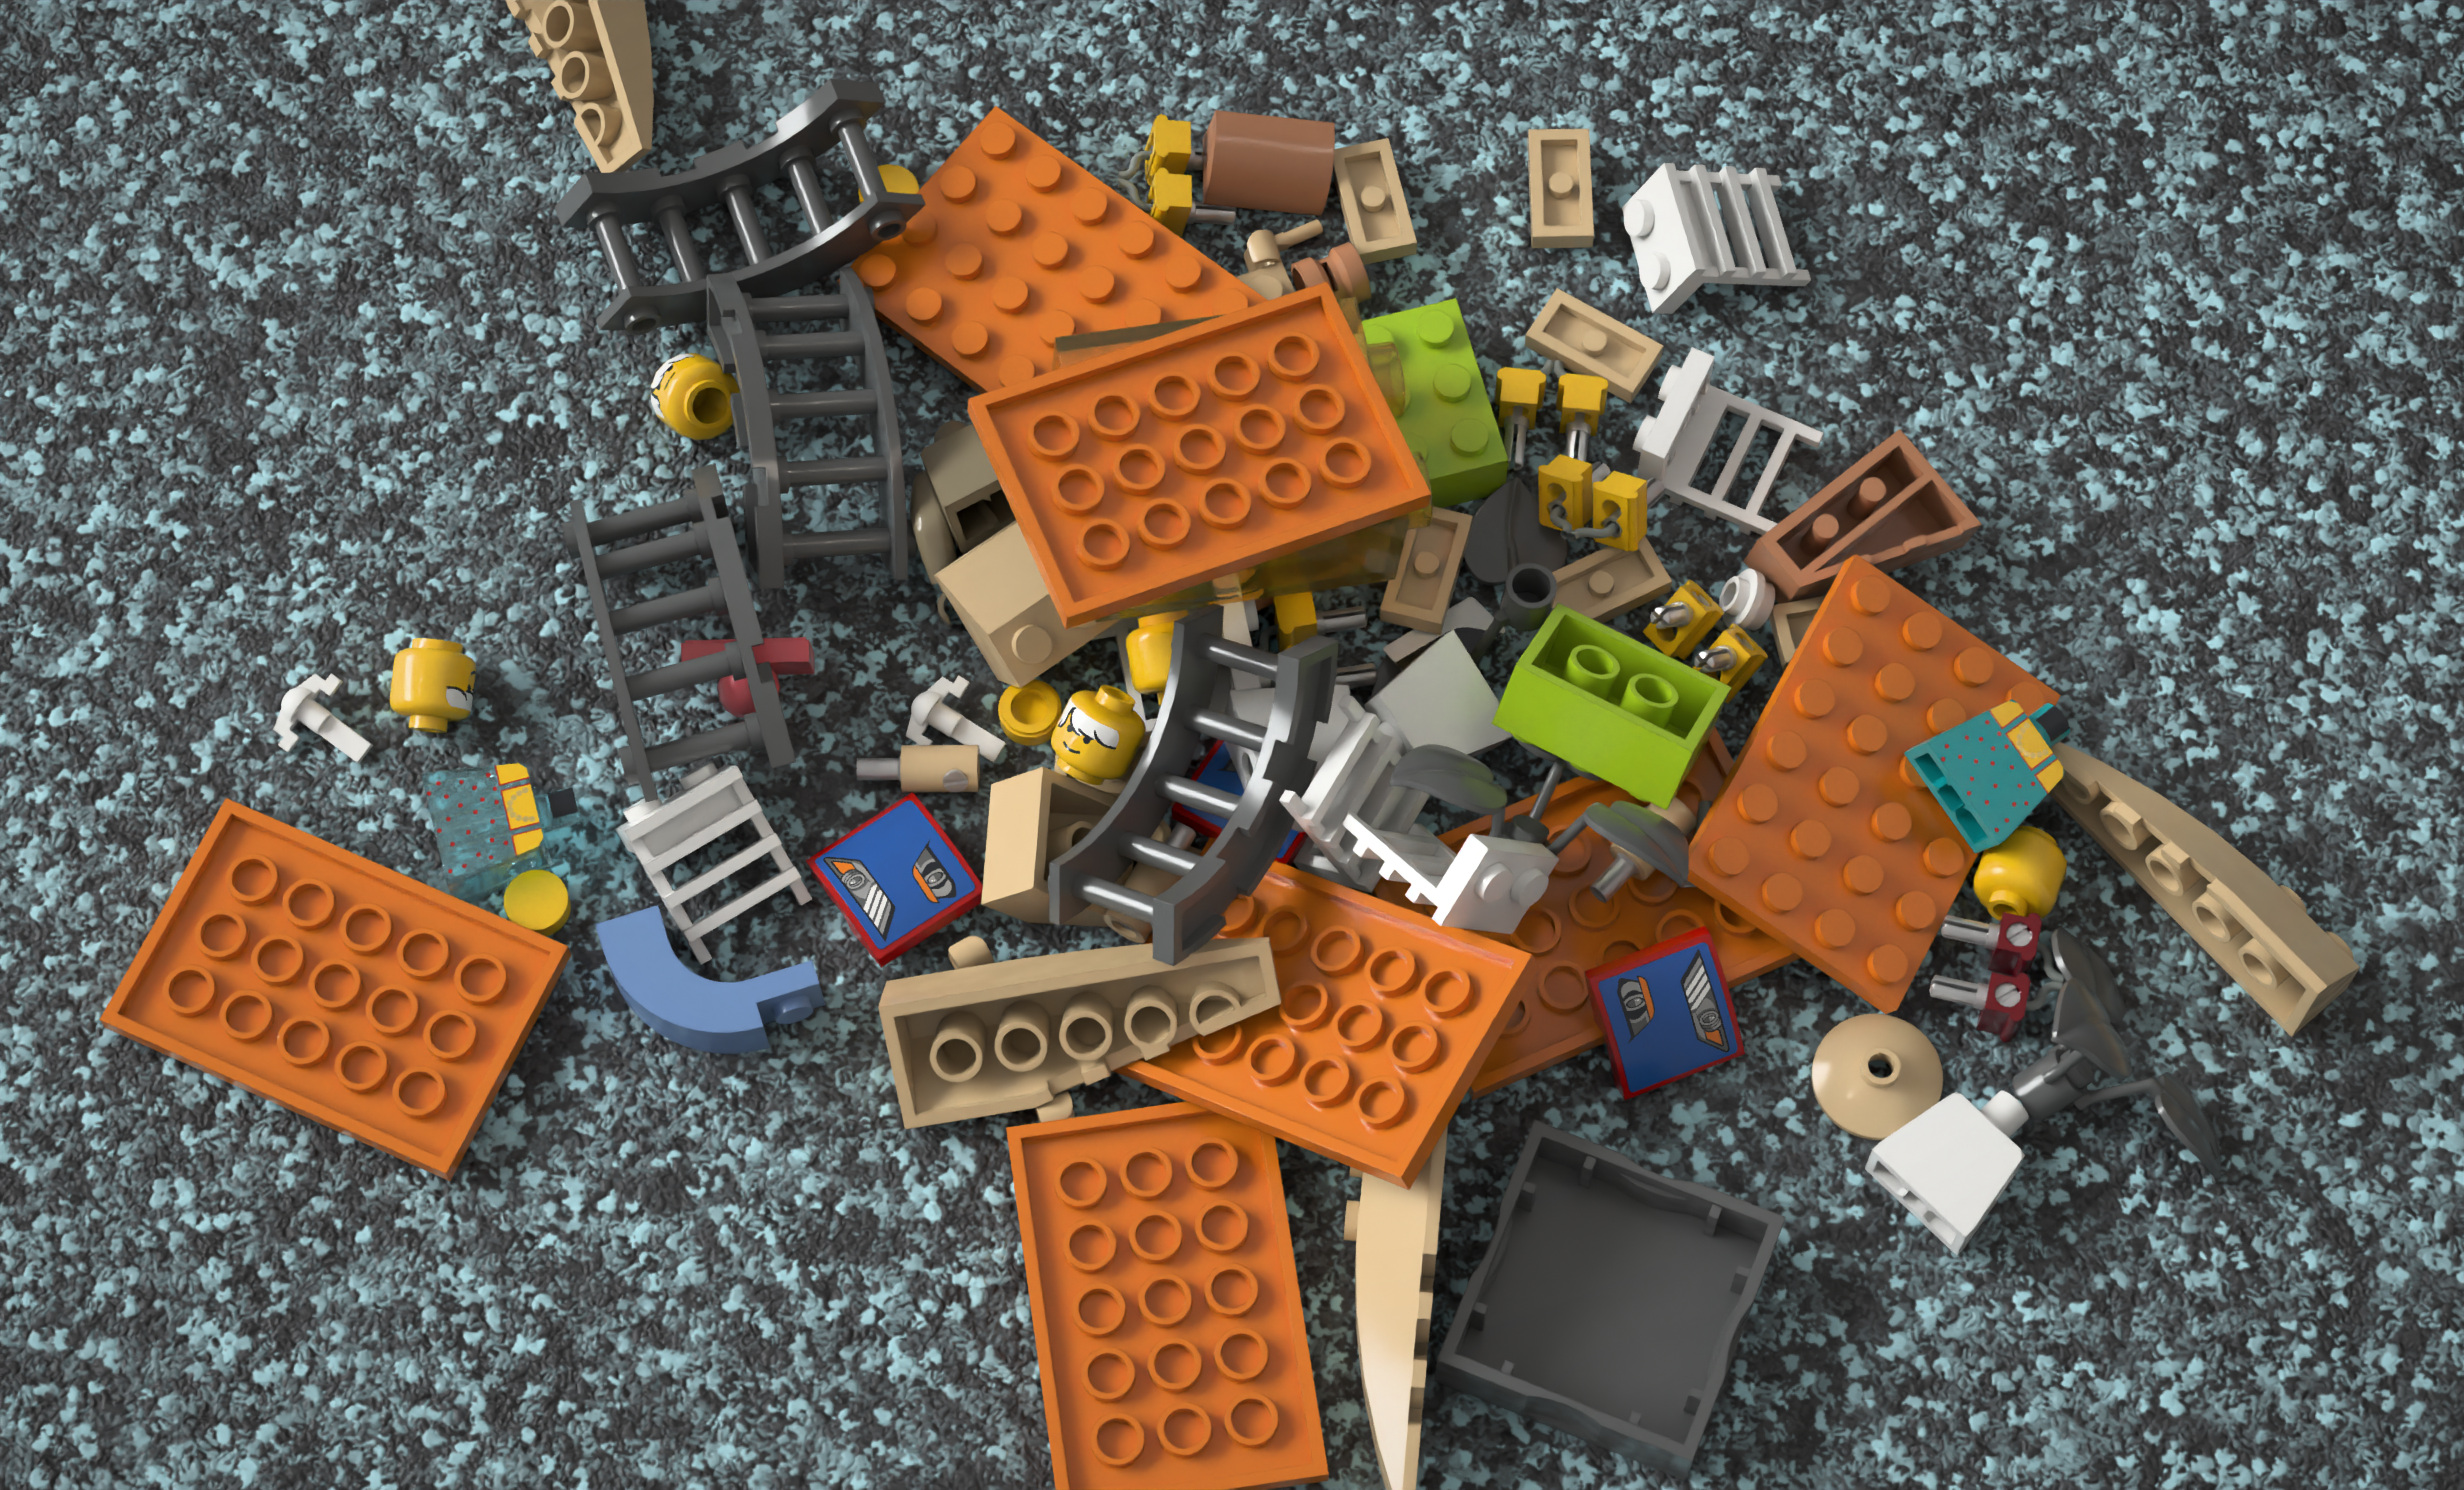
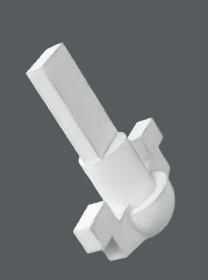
(301, 706)
(929, 710)

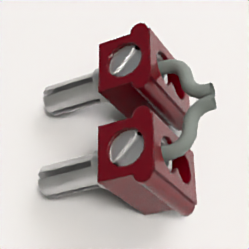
(2012, 953)

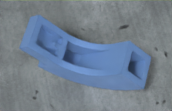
(695, 1009)

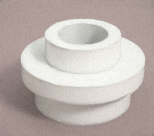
(1747, 600)

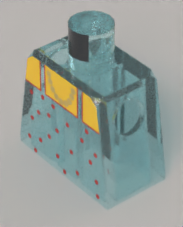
(493, 825)

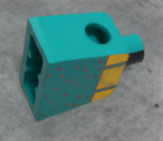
(1993, 769)

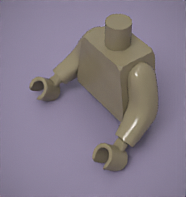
(956, 499)

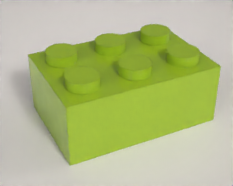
(1444, 402)
(1611, 706)

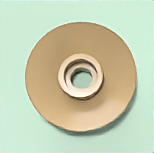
(1870, 1104)

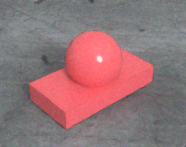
(785, 657)

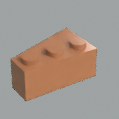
(1882, 508)

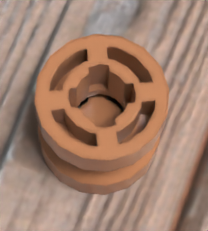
(1341, 270)

